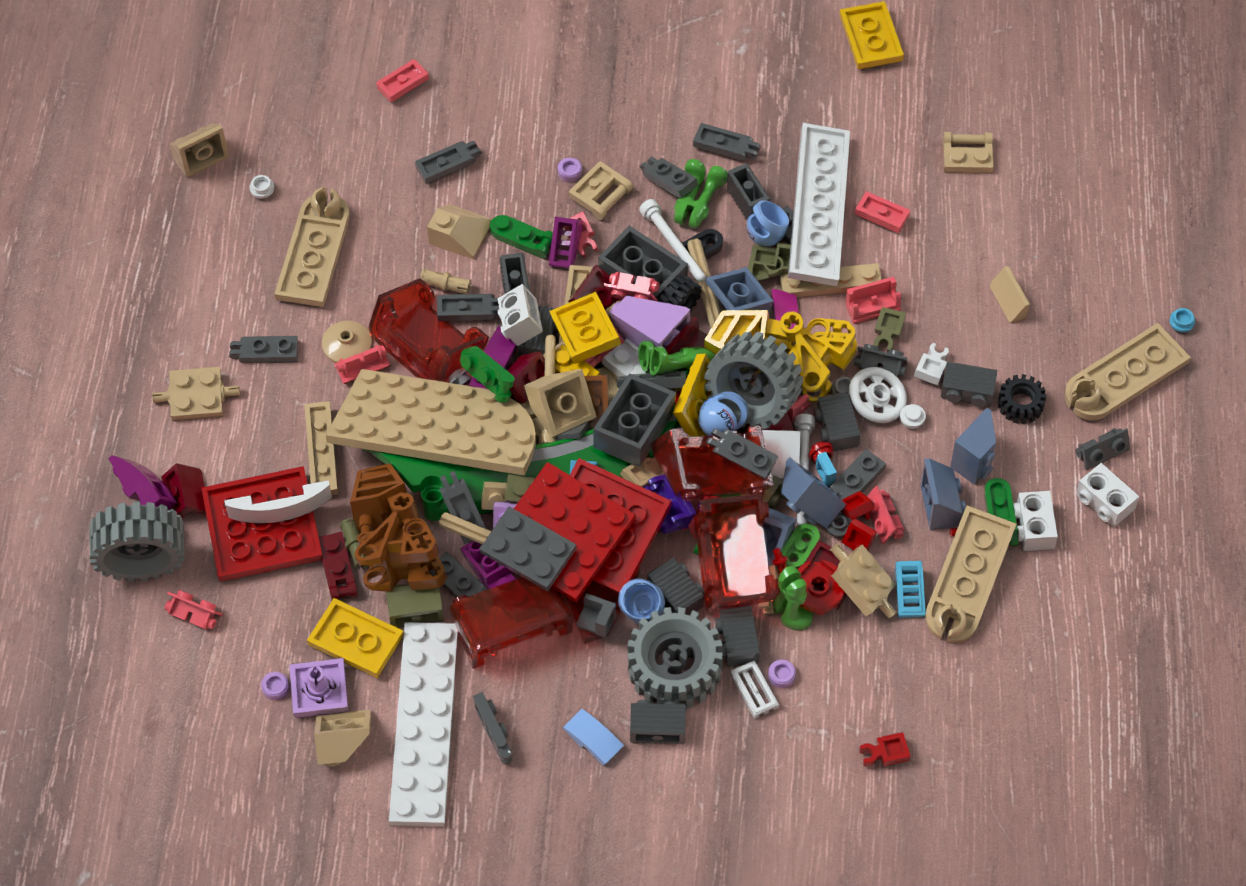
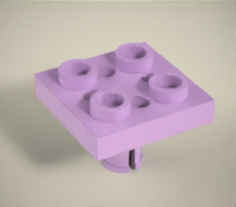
(318, 678)

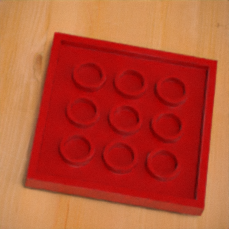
(581, 517)
(634, 545)
(258, 548)

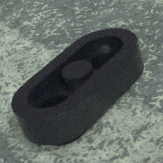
(708, 236)

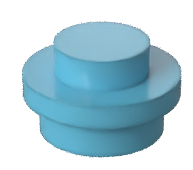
(1182, 320)

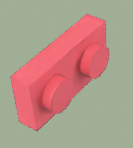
(402, 80)
(882, 212)

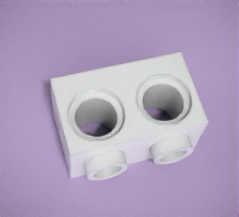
(519, 315)
(1111, 491)
(1040, 520)

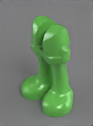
(715, 179)
(658, 362)
(791, 596)

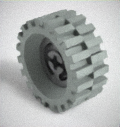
(737, 367)
(136, 541)
(683, 638)

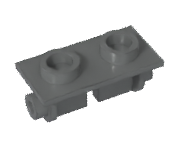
(872, 357)
(1107, 447)

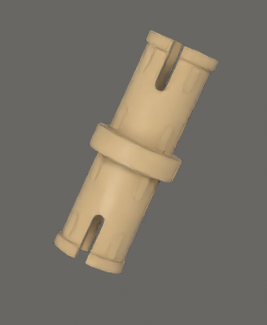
(446, 281)

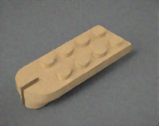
(314, 249)
(1124, 374)
(968, 574)

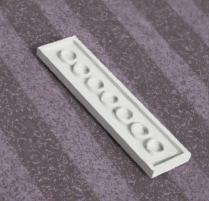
(819, 205)
(424, 725)

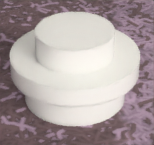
(261, 186)
(912, 416)

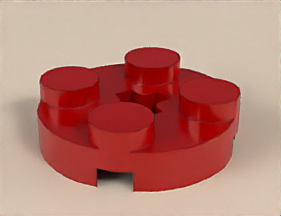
(830, 597)

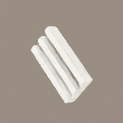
(764, 708)

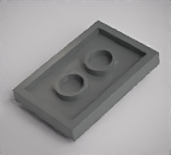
(528, 548)

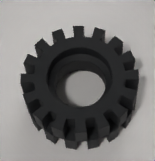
(682, 292)
(1026, 387)

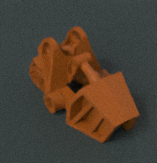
(392, 533)

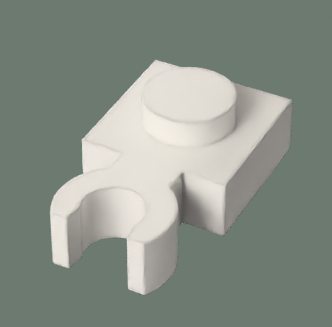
(932, 365)

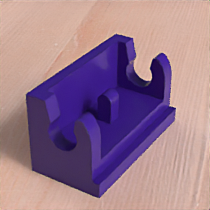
(681, 511)

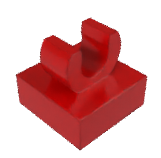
(857, 505)
(858, 534)

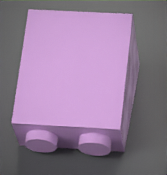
(648, 320)

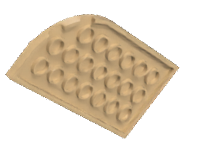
(434, 422)

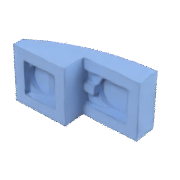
(593, 736)

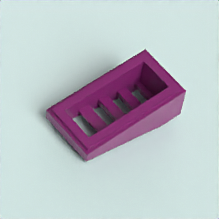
(558, 231)

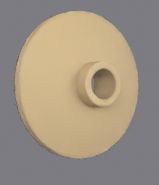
(337, 348)

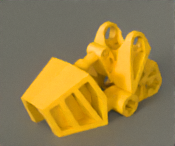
(811, 351)

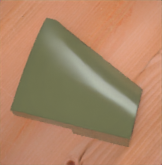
(769, 261)

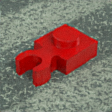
(889, 749)

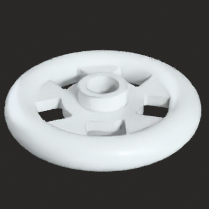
(866, 409)

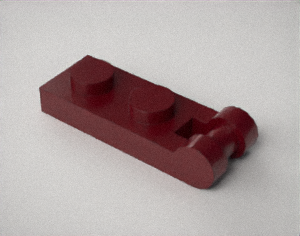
(337, 566)

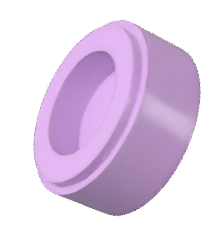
(569, 169)
(781, 673)
(275, 686)

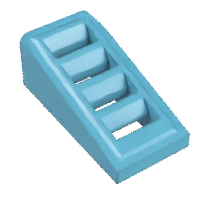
(907, 573)

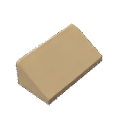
(1010, 295)

